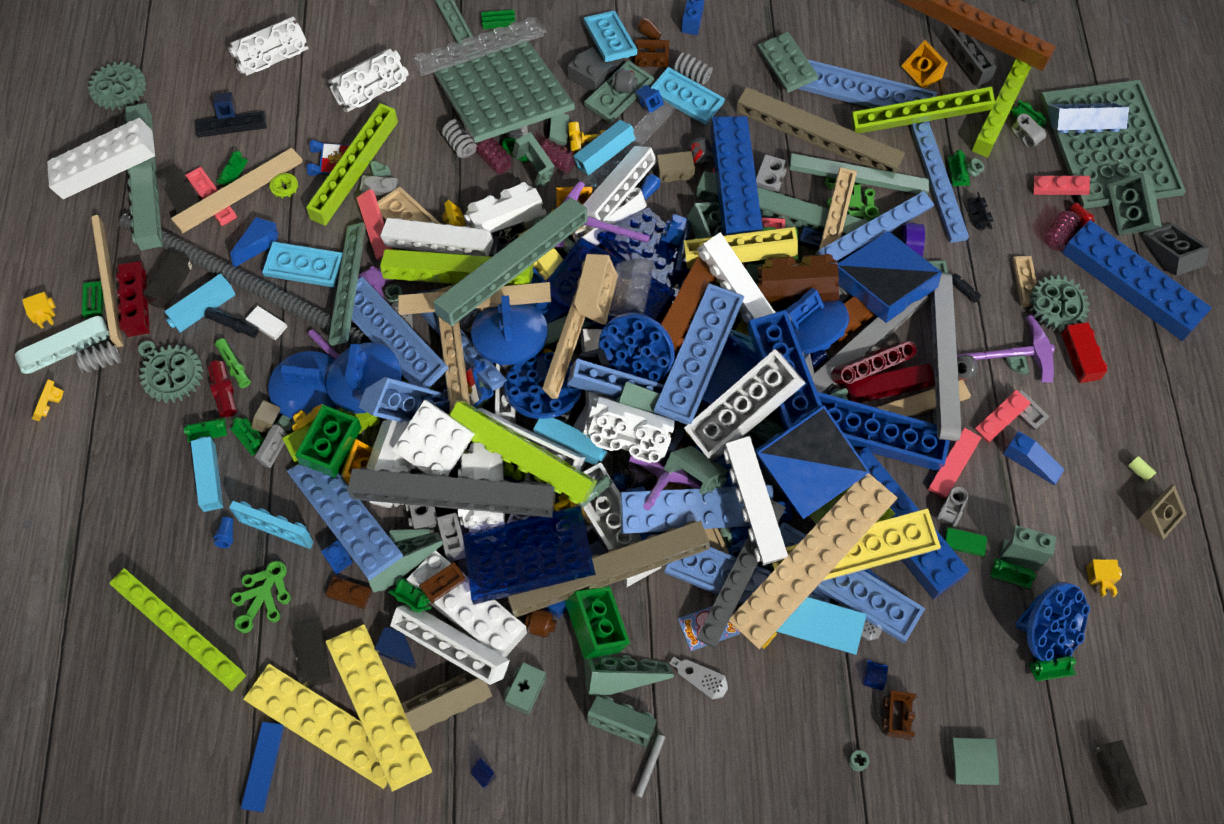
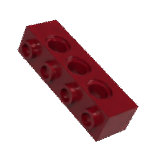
(138, 323)

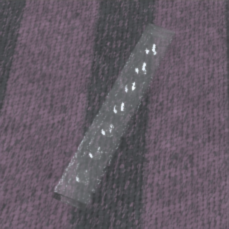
(642, 133)

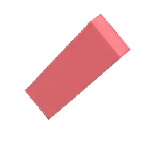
(205, 188)
(373, 221)
(954, 463)

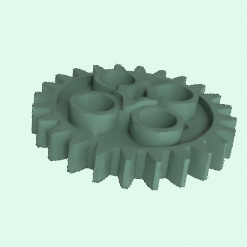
(117, 86)
(1062, 304)
(153, 375)

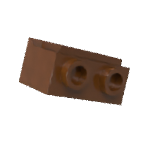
(652, 58)
(907, 714)

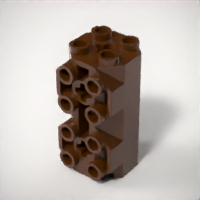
(787, 280)

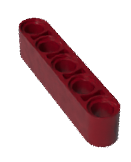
(882, 359)
(891, 383)

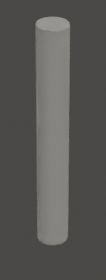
(649, 766)

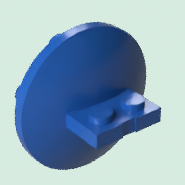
(817, 321)
(509, 333)
(637, 346)
(357, 370)
(301, 383)
(525, 389)
(1055, 621)

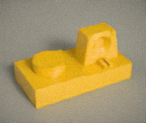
(453, 215)
(49, 393)
(302, 419)

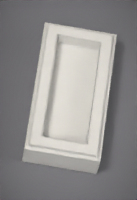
(266, 322)

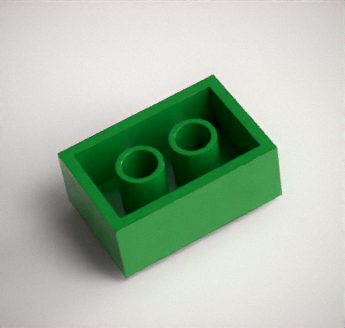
(328, 441)
(597, 622)

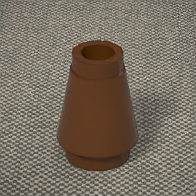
(649, 29)

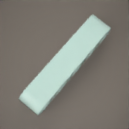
(62, 344)

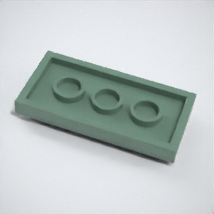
(787, 62)
(610, 103)

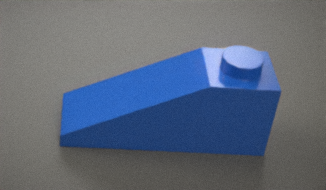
(254, 241)
(1034, 458)

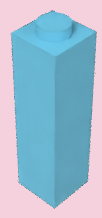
(604, 147)
(195, 304)
(570, 438)
(206, 474)

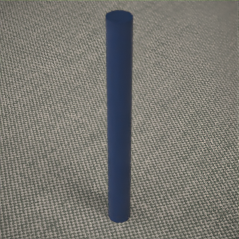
(681, 252)

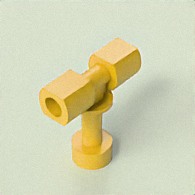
(578, 137)

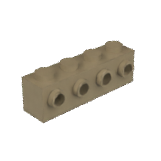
(445, 700)

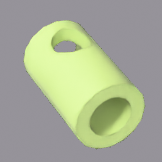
(1142, 469)

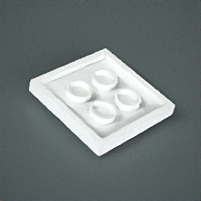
(433, 440)

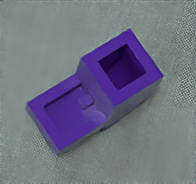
(914, 236)

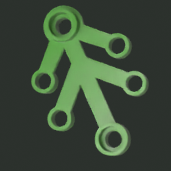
(855, 201)
(262, 593)

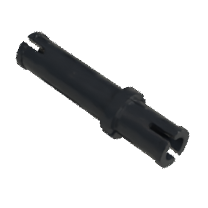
(238, 325)

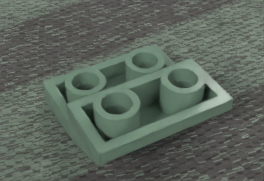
(975, 761)

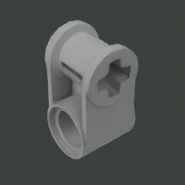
(1029, 132)
(952, 509)

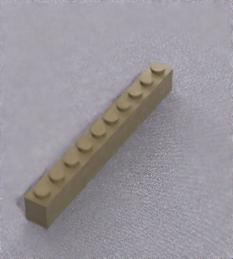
(819, 131)
(620, 565)

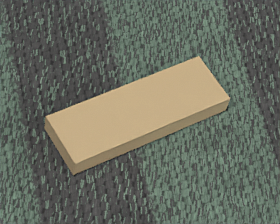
(1024, 277)

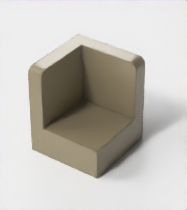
(265, 417)

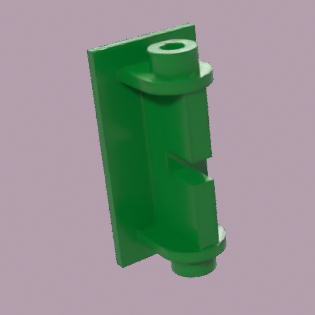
(1026, 108)
(232, 169)
(958, 170)
(212, 429)
(246, 435)
(1013, 573)
(416, 600)
(1049, 670)

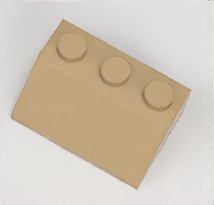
(596, 287)

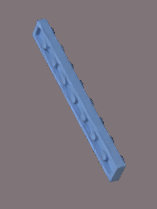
(939, 182)
(870, 231)
(490, 376)

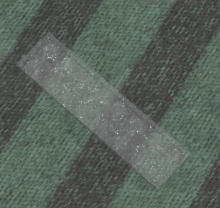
(478, 46)

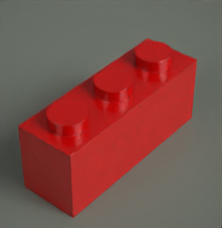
(1084, 352)

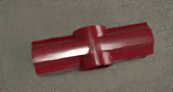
(222, 389)

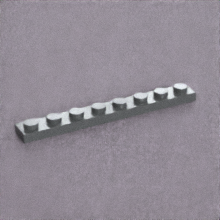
(732, 590)

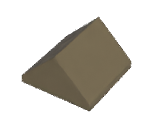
(1164, 513)

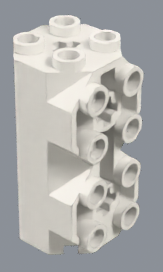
(268, 46)
(368, 79)
(514, 206)
(628, 428)
(384, 457)
(479, 464)

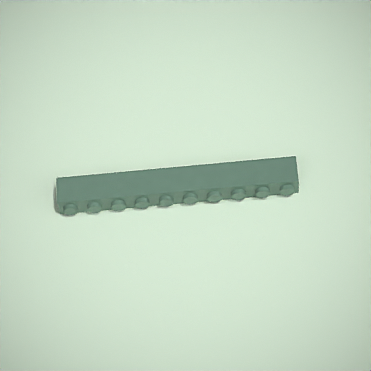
(144, 191)
(776, 205)
(510, 261)

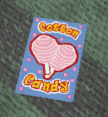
(692, 624)

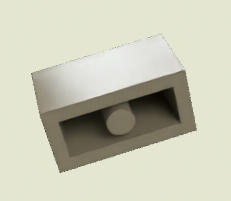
(675, 166)

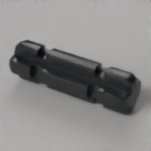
(965, 288)

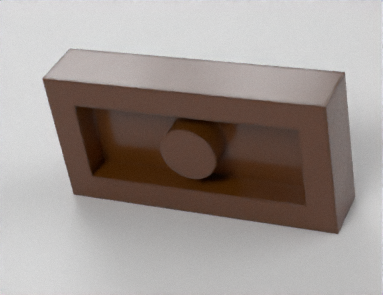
(442, 582)
(348, 593)

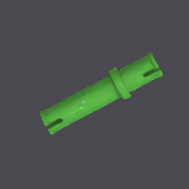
(235, 368)

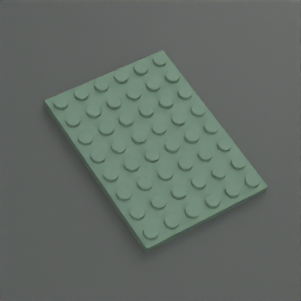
(503, 91)
(1120, 154)

